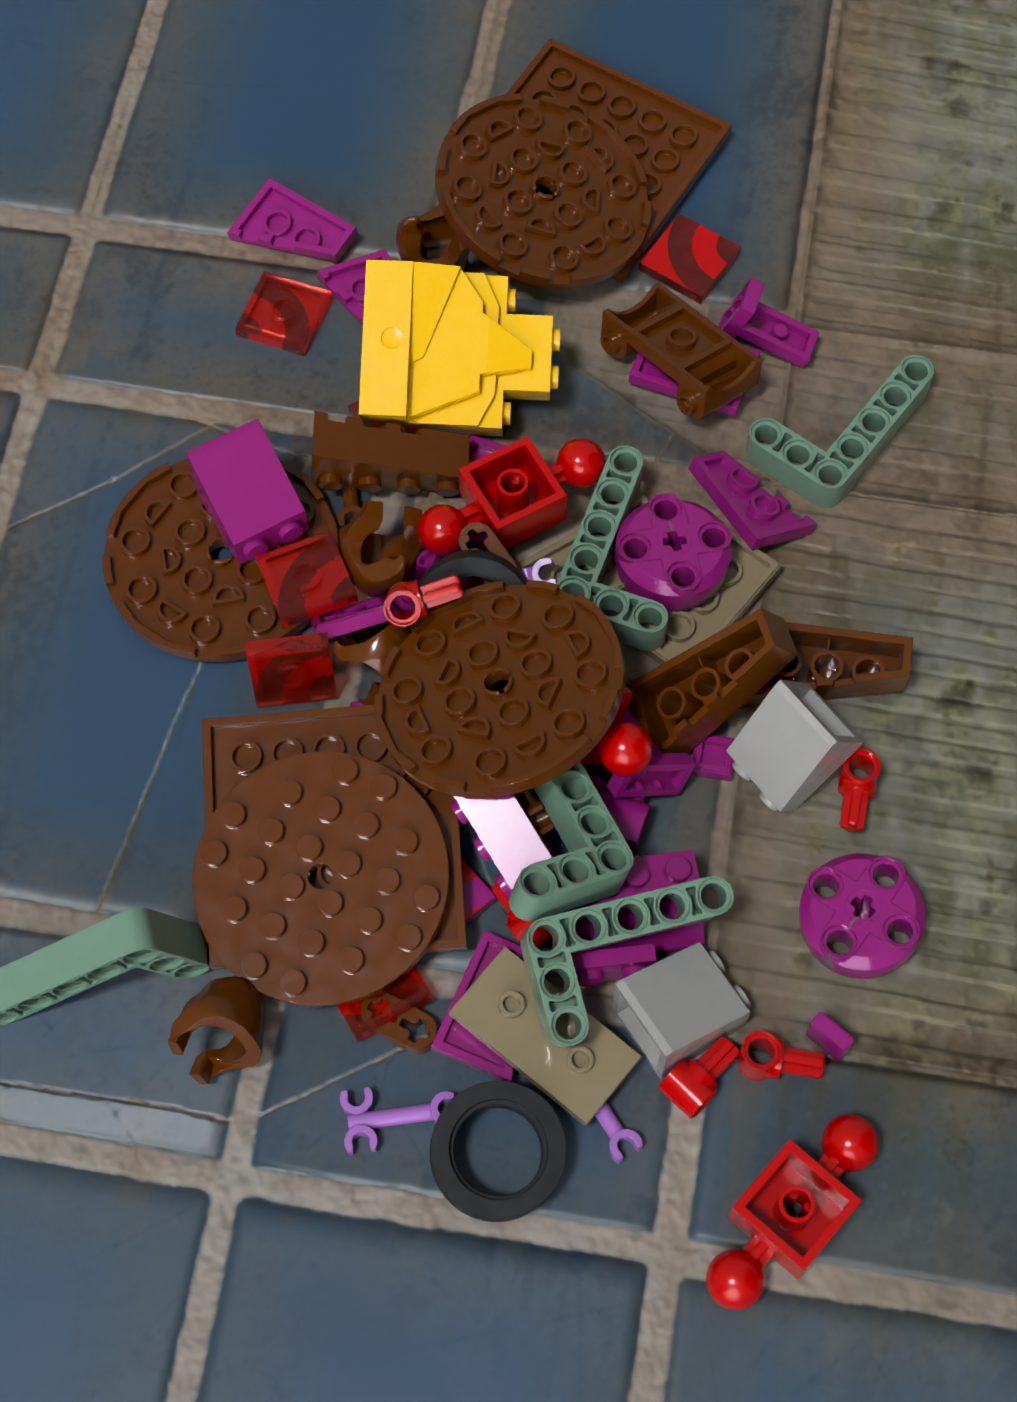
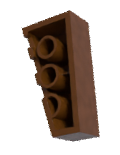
(386, 457)
(843, 662)
(710, 681)

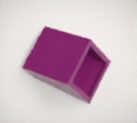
(247, 491)

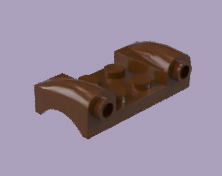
(686, 346)

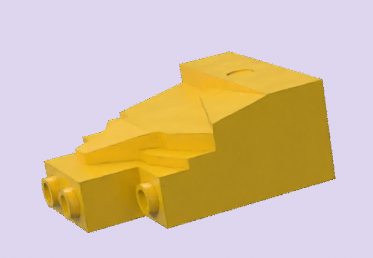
(447, 349)

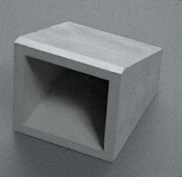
(791, 745)
(679, 1007)

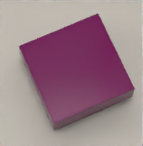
(712, 759)
(830, 1036)

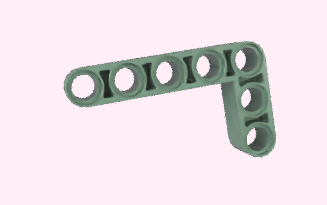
(854, 441)
(599, 551)
(585, 856)
(607, 932)
(100, 953)

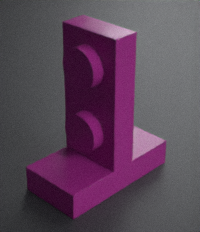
(767, 326)
(662, 776)

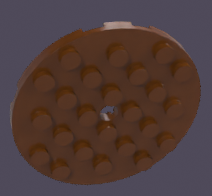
(550, 241)
(171, 586)
(484, 743)
(332, 940)

